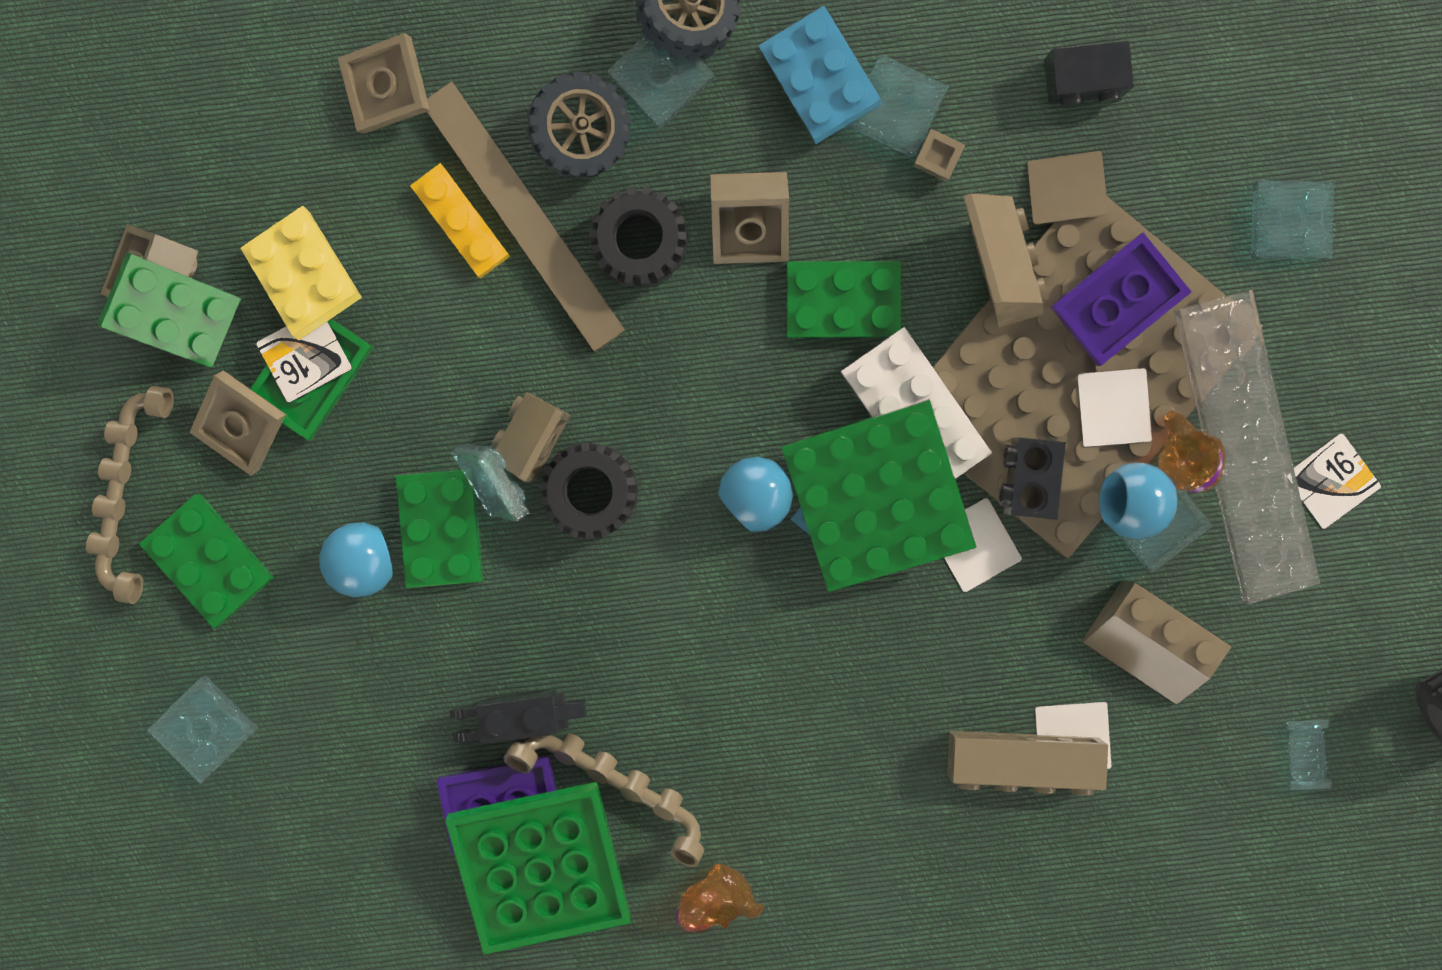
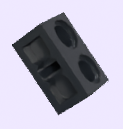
(1044, 479)

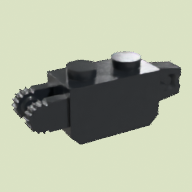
(518, 716)

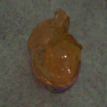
(1191, 456)
(717, 900)

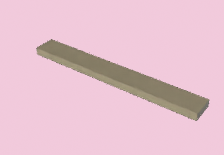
(523, 217)

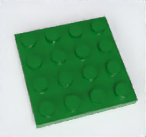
(879, 496)
(539, 868)

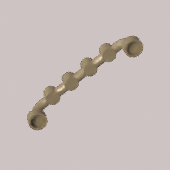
(111, 508)
(632, 787)

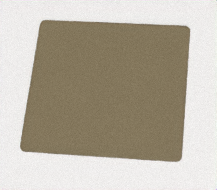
(1067, 187)

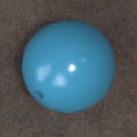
(756, 492)
(1138, 500)
(356, 560)

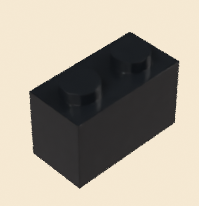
(1088, 74)

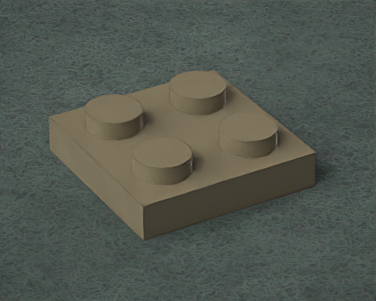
(383, 83)
(237, 423)

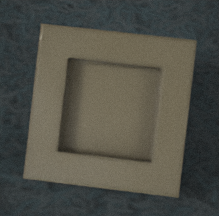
(939, 155)

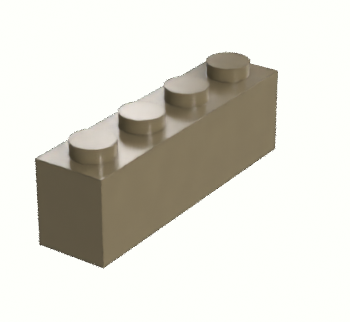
(1027, 761)

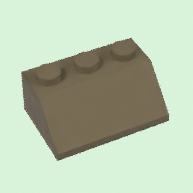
(1006, 258)
(1155, 642)

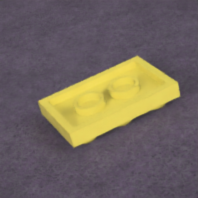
(300, 273)

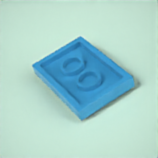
(820, 74)

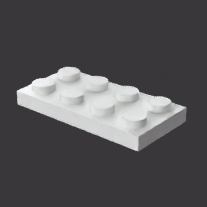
(899, 376)

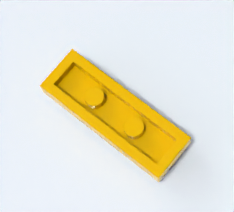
(460, 220)

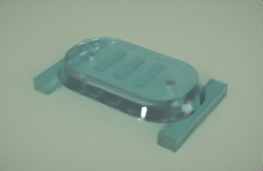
(1307, 755)

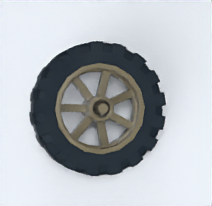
(682, 39)
(611, 108)

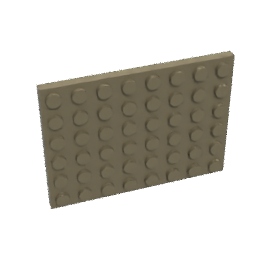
(1027, 373)

